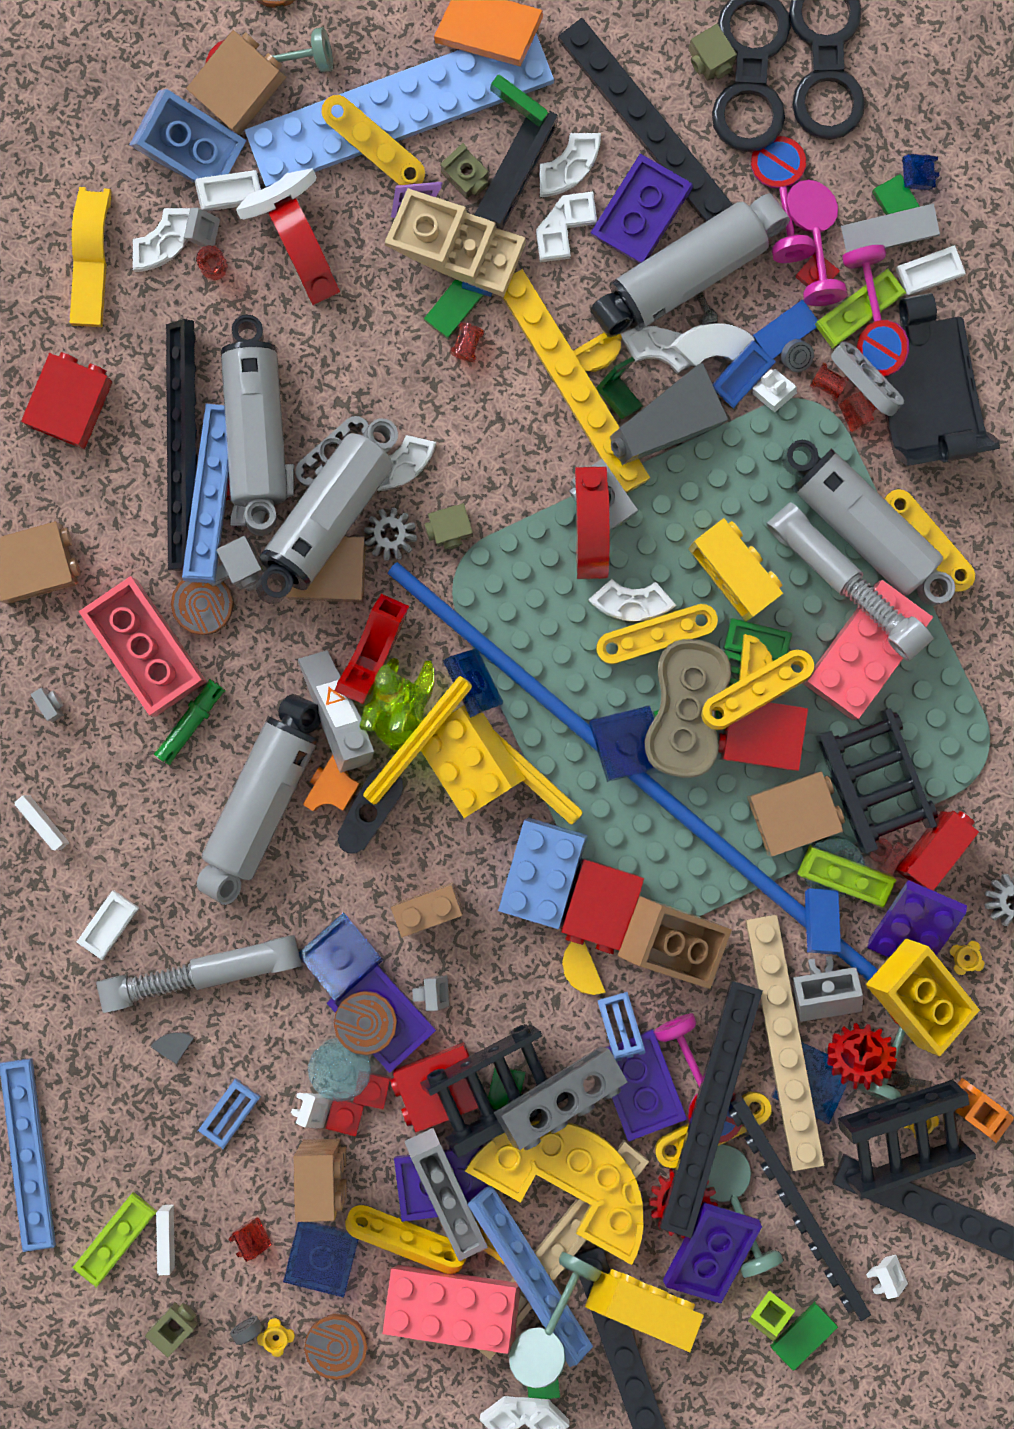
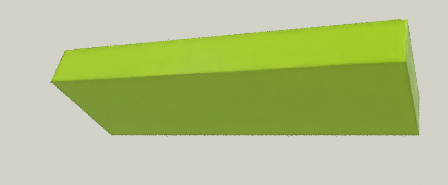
(857, 310)
(846, 876)
(114, 1239)

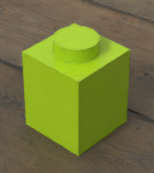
(771, 1316)

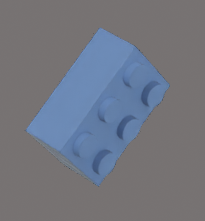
(542, 873)

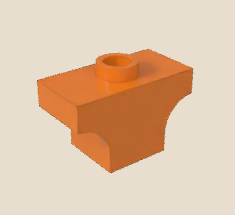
(331, 787)
(984, 1112)

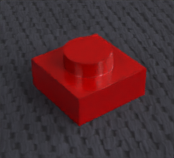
(809, 271)
(375, 1092)
(345, 1117)

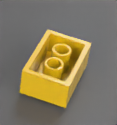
(736, 569)
(471, 761)
(923, 997)
(645, 1309)

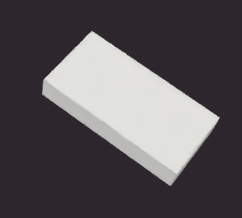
(226, 190)
(930, 271)
(41, 822)
(107, 925)
(165, 1240)

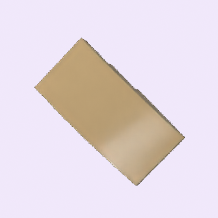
(455, 242)

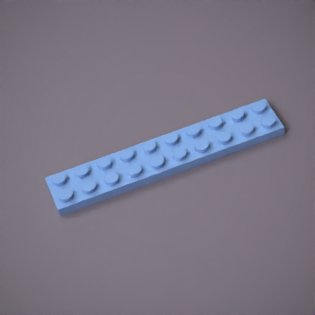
(398, 104)

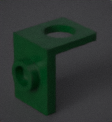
(617, 393)

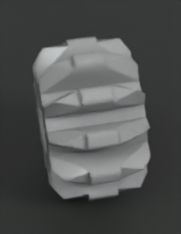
(396, 525)
(999, 900)

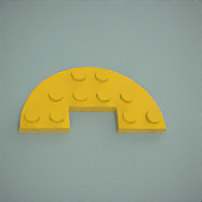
(580, 1165)

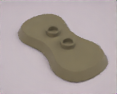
(678, 738)

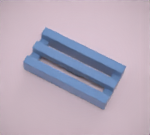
(628, 1051)
(245, 1091)

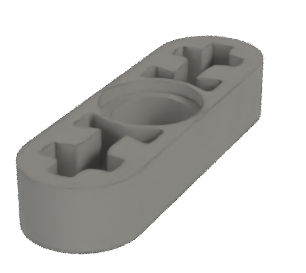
(867, 378)
(319, 449)

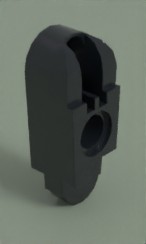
(357, 833)

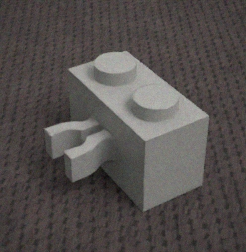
(239, 564)
(827, 992)

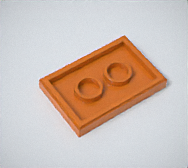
(490, 28)

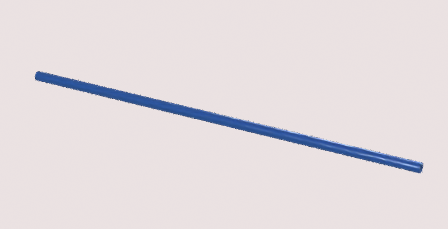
(642, 780)

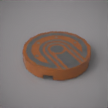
(202, 607)
(365, 1022)
(335, 1346)

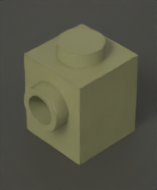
(712, 53)
(449, 526)

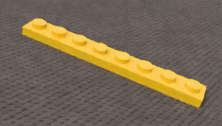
(569, 377)

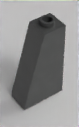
(673, 417)

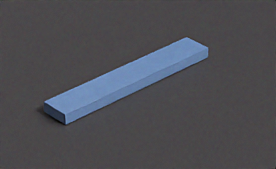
(208, 499)
(27, 1155)
(528, 1272)

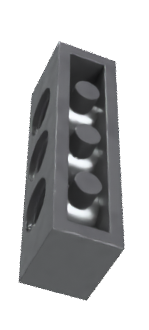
(516, 1114)

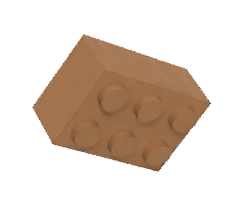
(674, 942)
(318, 1180)

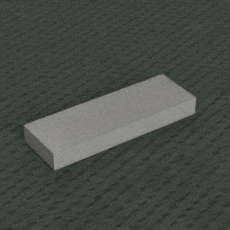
(892, 229)

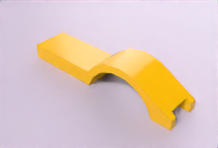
(89, 258)

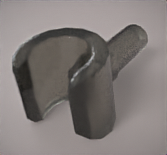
(710, 315)
(903, 1081)

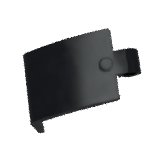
(938, 388)

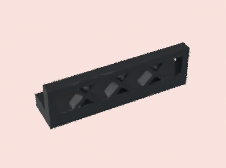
(516, 170)

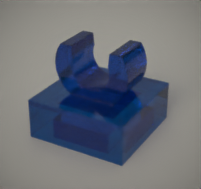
(919, 171)

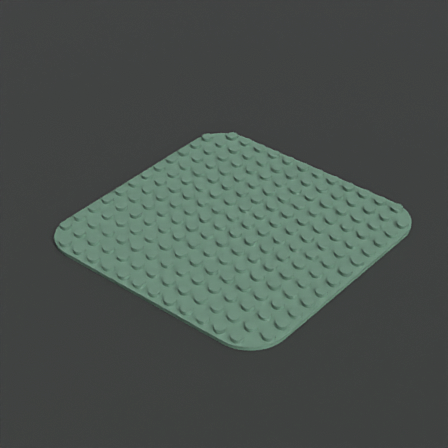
(529, 603)

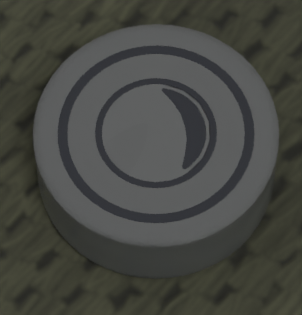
(797, 355)
(246, 1330)

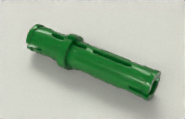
(189, 722)

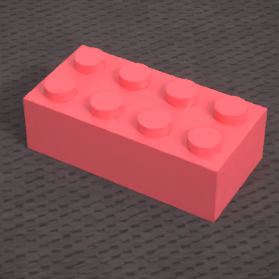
(142, 646)
(861, 657)
(451, 1309)

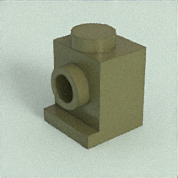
(465, 184)
(167, 1338)

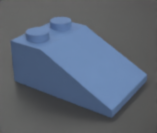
(186, 139)

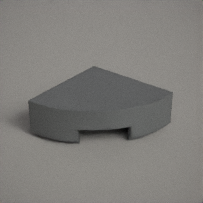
(173, 1045)

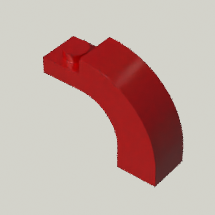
(303, 250)
(592, 523)
(373, 648)

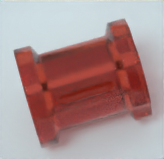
(203, 264)
(467, 342)
(829, 382)

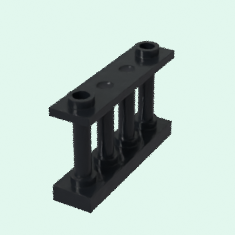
(845, 775)
(896, 1114)
(466, 1136)

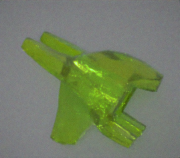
(397, 703)

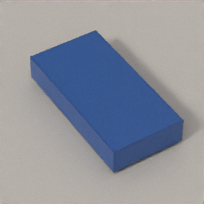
(790, 325)
(743, 373)
(822, 921)

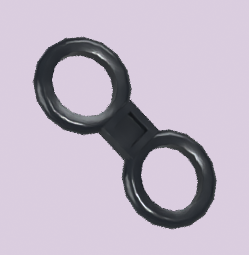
(827, 65)
(751, 76)

